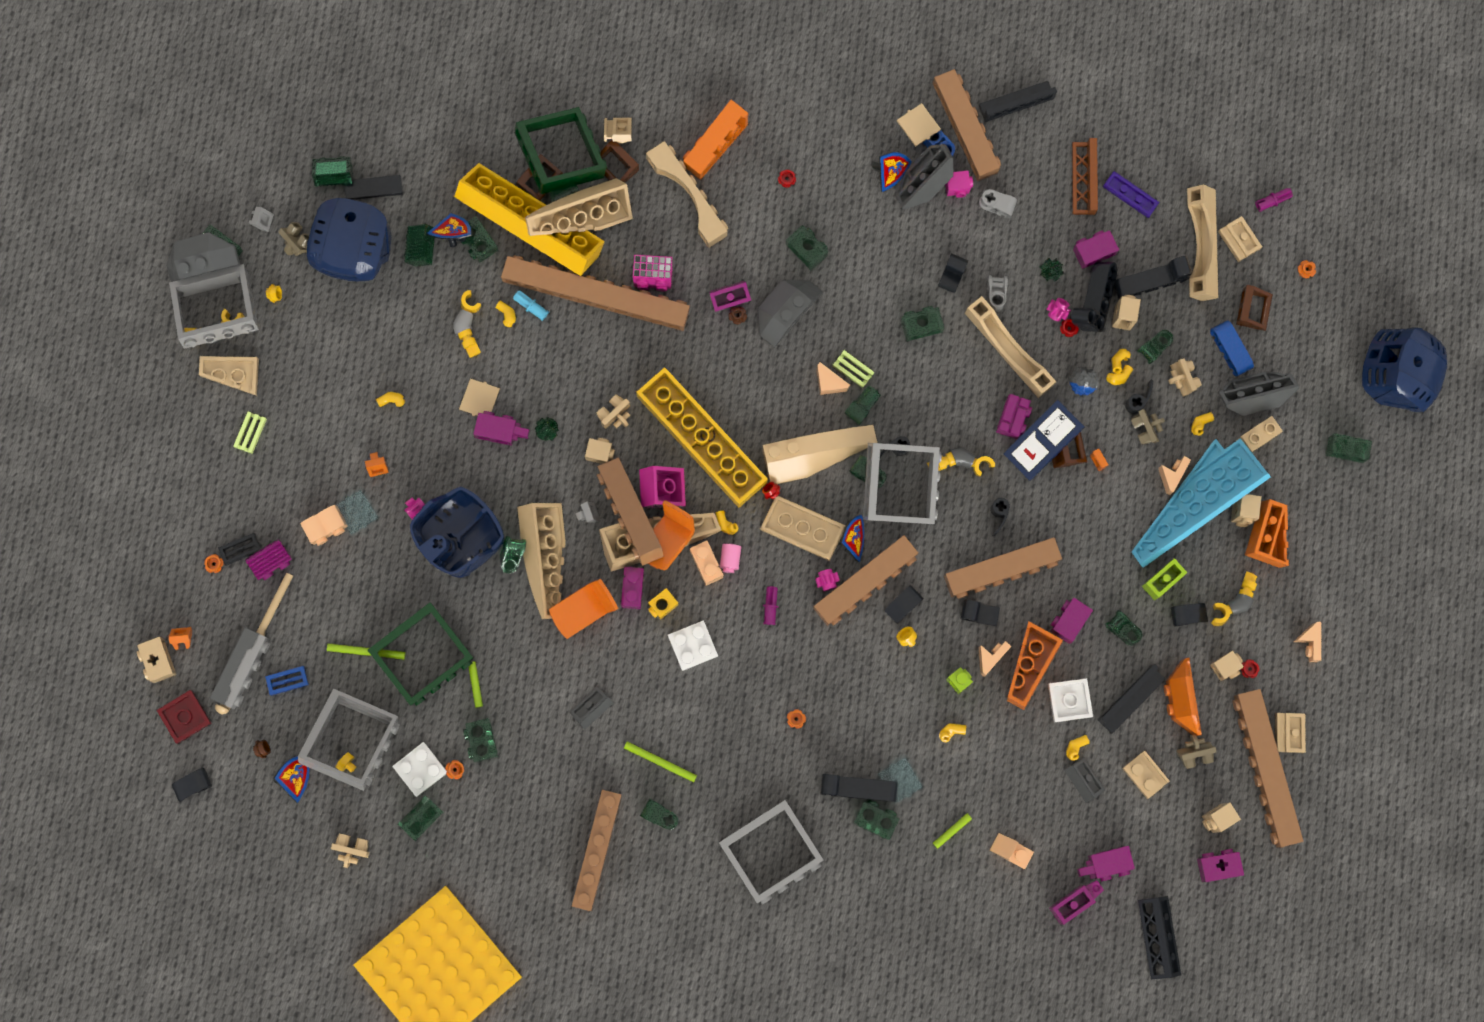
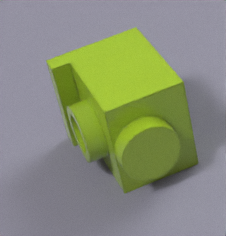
(959, 680)

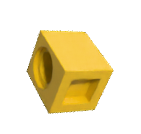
(666, 596)

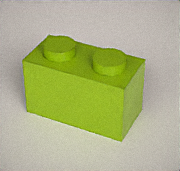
(1164, 579)

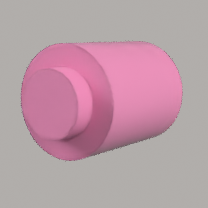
(730, 557)

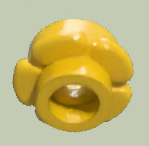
(274, 293)

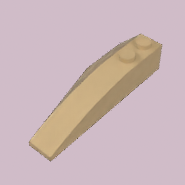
(583, 210)
(809, 454)
(545, 537)
(619, 552)

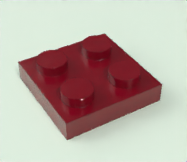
(184, 716)

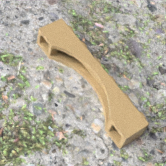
(665, 163)
(1205, 273)
(1027, 368)

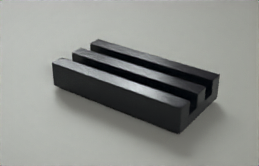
(224, 555)

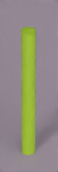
(364, 651)
(659, 761)

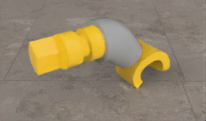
(462, 325)

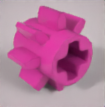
(1058, 309)
(414, 507)
(827, 580)

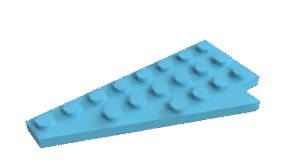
(1209, 489)

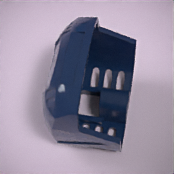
(340, 245)
(1407, 383)
(466, 529)

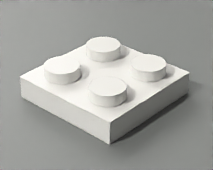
(692, 645)
(1070, 700)
(420, 769)

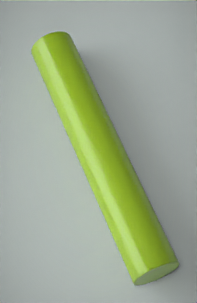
(475, 685)
(952, 830)

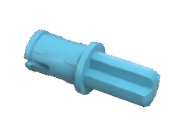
(530, 305)

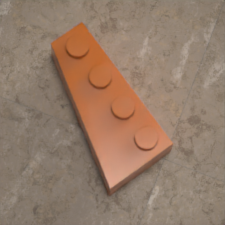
(716, 139)
(1034, 659)

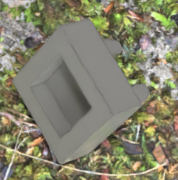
(261, 219)
(589, 513)

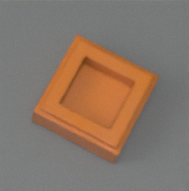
(1099, 460)

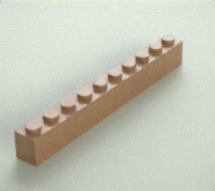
(595, 293)

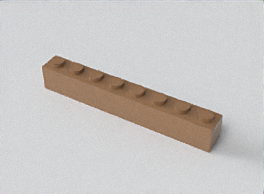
(1268, 769)

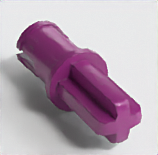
(1273, 199)
(770, 606)

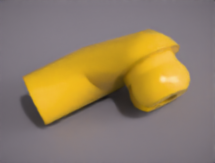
(509, 313)
(1116, 360)
(1119, 378)
(393, 397)
(1199, 422)
(726, 526)
(951, 729)
(1074, 747)

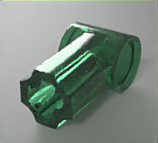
(860, 408)

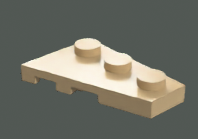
(231, 371)

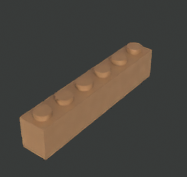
(966, 125)
(630, 511)
(1003, 567)
(866, 580)
(596, 850)

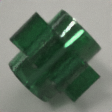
(1051, 269)
(546, 429)

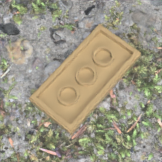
(803, 528)

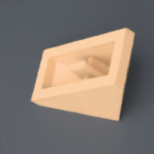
(829, 381)

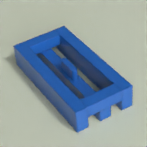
(299, 669)

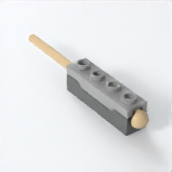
(245, 659)

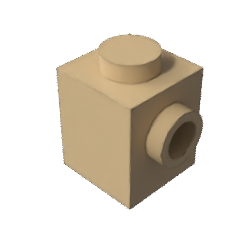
(599, 451)
(1227, 666)

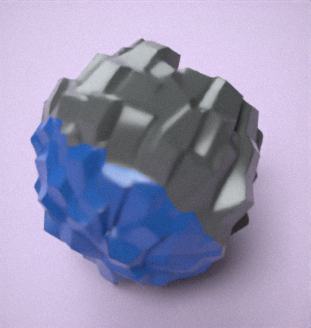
(1083, 381)

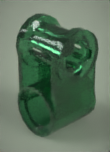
(1154, 348)
(859, 470)
(511, 554)
(1123, 628)
(656, 814)

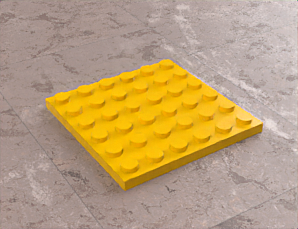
(438, 965)

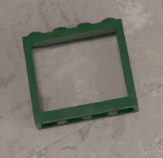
(568, 179)
(401, 629)

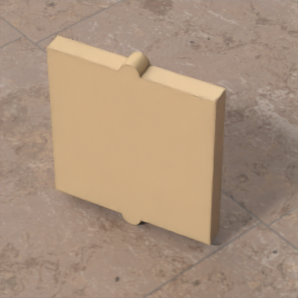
(918, 125)
(479, 397)

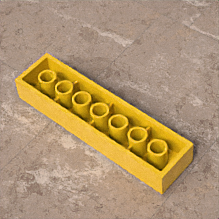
(510, 205)
(686, 421)

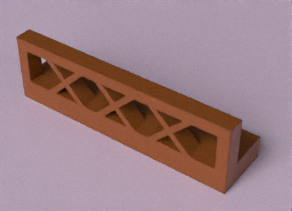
(1092, 177)

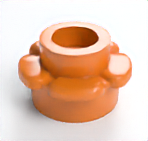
(1302, 269)
(208, 563)
(801, 718)
(459, 769)

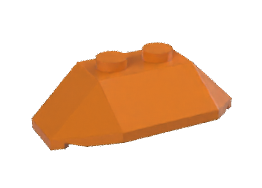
(1182, 698)

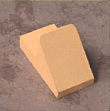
(1171, 478)
(1312, 636)
(987, 660)
(1011, 851)

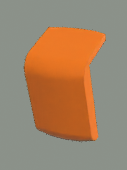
(673, 534)
(582, 608)

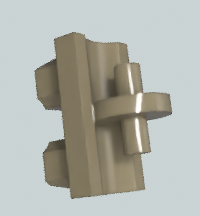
(294, 242)
(1143, 419)
(1194, 749)

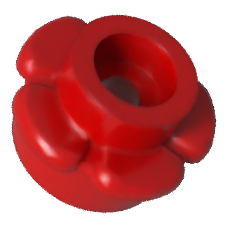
(787, 183)
(1064, 328)
(771, 490)
(1254, 669)

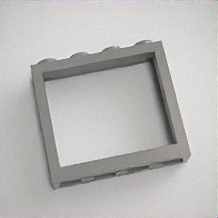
(208, 282)
(871, 483)
(335, 698)
(796, 876)

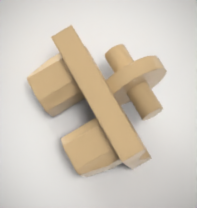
(1183, 378)
(620, 407)
(342, 845)

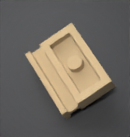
(618, 129)
(1240, 239)
(1290, 732)
(1146, 774)

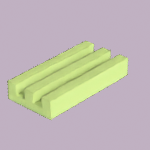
(866, 378)
(242, 431)

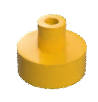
(907, 636)
(346, 763)

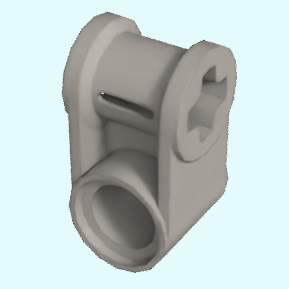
(1000, 203)
(997, 290)

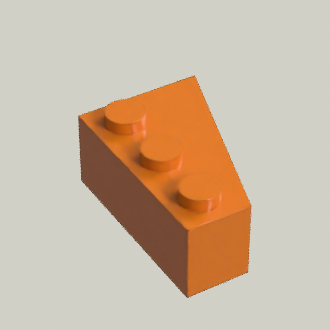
(1268, 535)

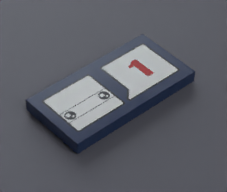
(1044, 440)

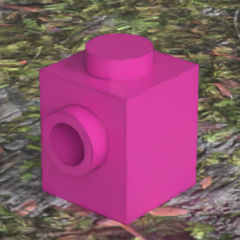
(959, 184)

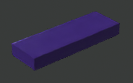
(1131, 194)

